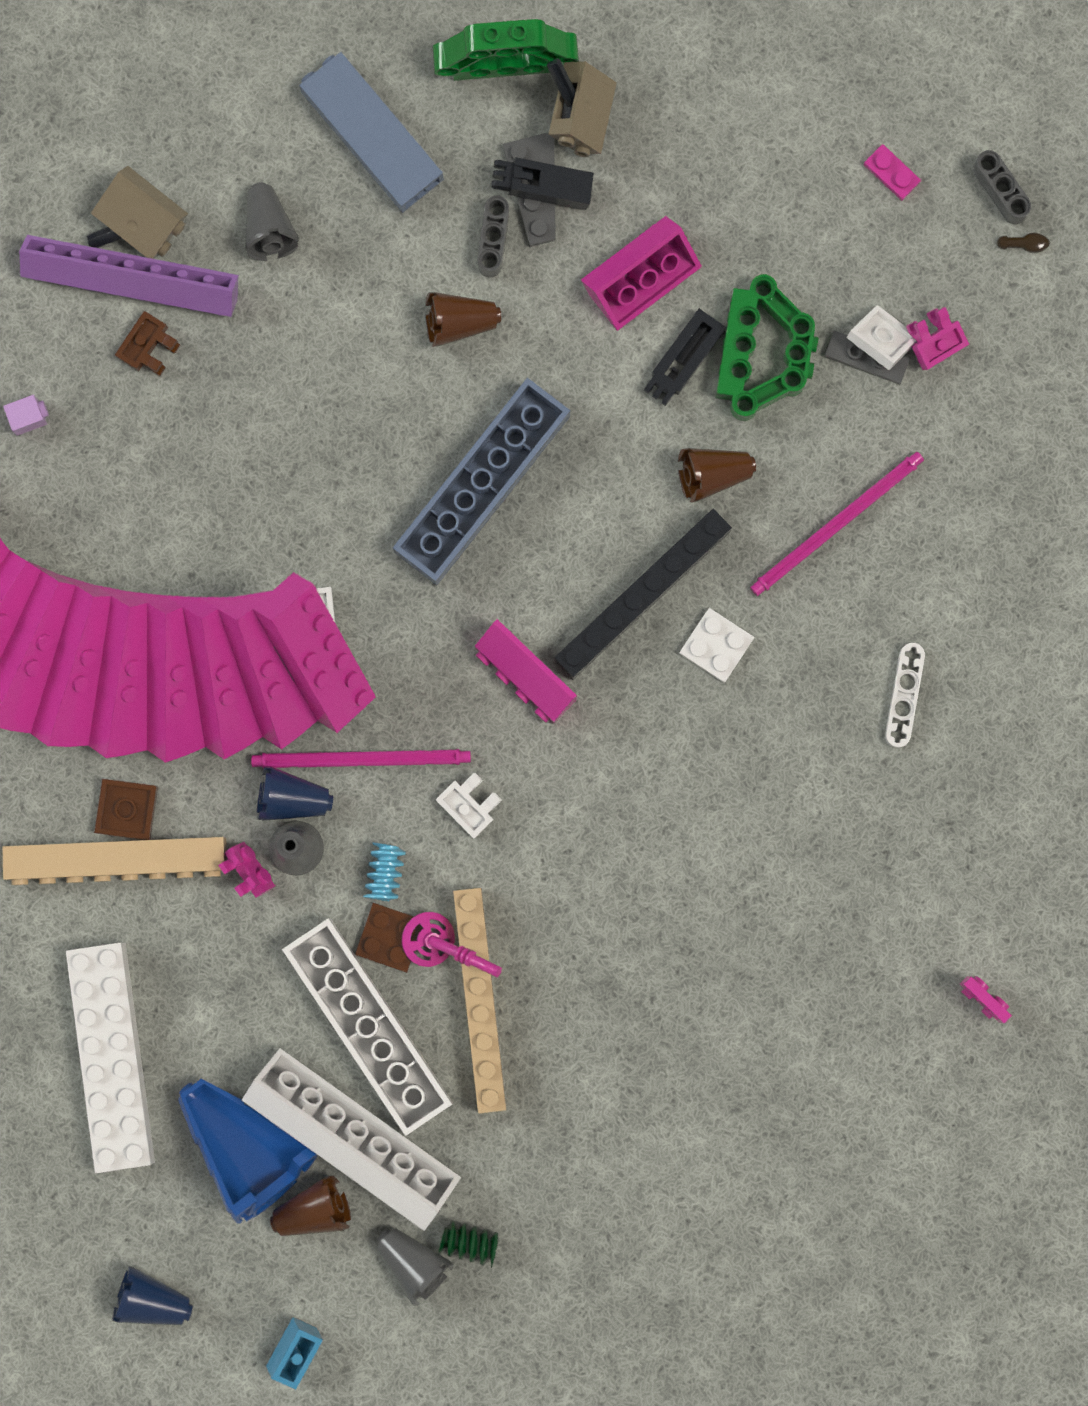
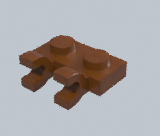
(141, 342)

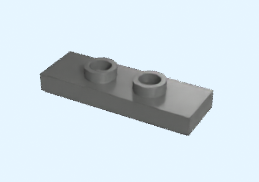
(846, 352)

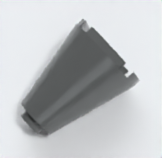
(267, 225)
(307, 851)
(412, 1264)

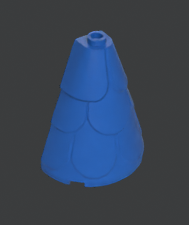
(242, 1149)

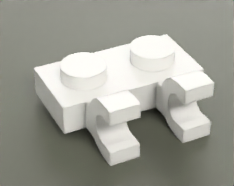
(465, 809)

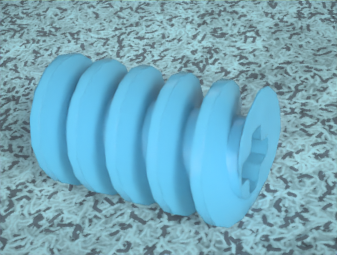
(385, 872)

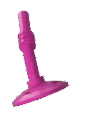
(436, 942)

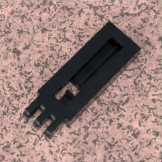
(556, 183)
(690, 351)

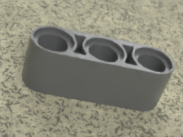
(1001, 174)
(493, 224)

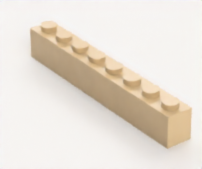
(113, 859)
(480, 1003)

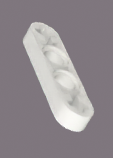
(908, 696)

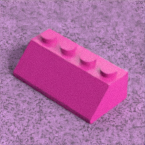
(642, 272)
(525, 672)

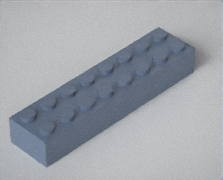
(482, 481)

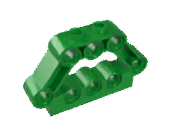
(503, 50)
(787, 315)

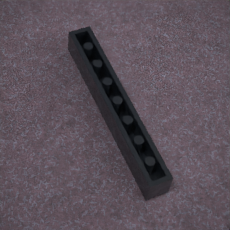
(643, 594)

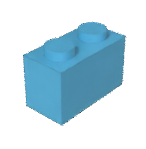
(294, 1353)

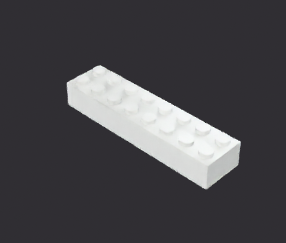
(367, 1026)
(110, 1057)
(351, 1139)

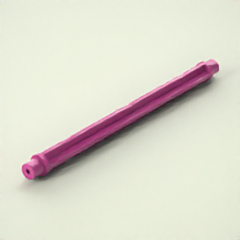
(837, 523)
(370, 758)

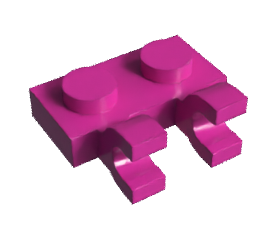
(940, 344)
(254, 875)
(992, 1007)

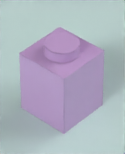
(26, 414)

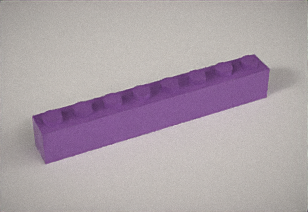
(128, 275)

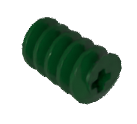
(469, 1243)

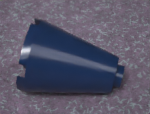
(290, 797)
(149, 1301)

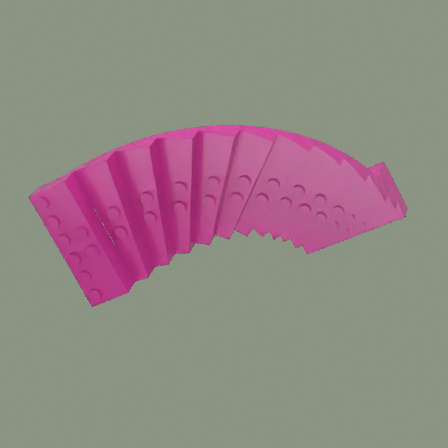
(168, 669)

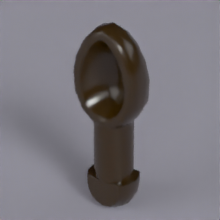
(1031, 242)

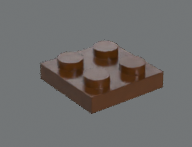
(126, 809)
(383, 937)

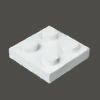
(882, 337)
(716, 645)

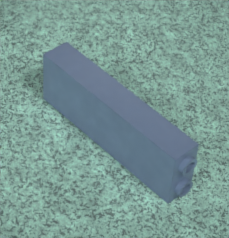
(371, 131)

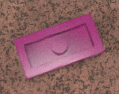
(892, 172)

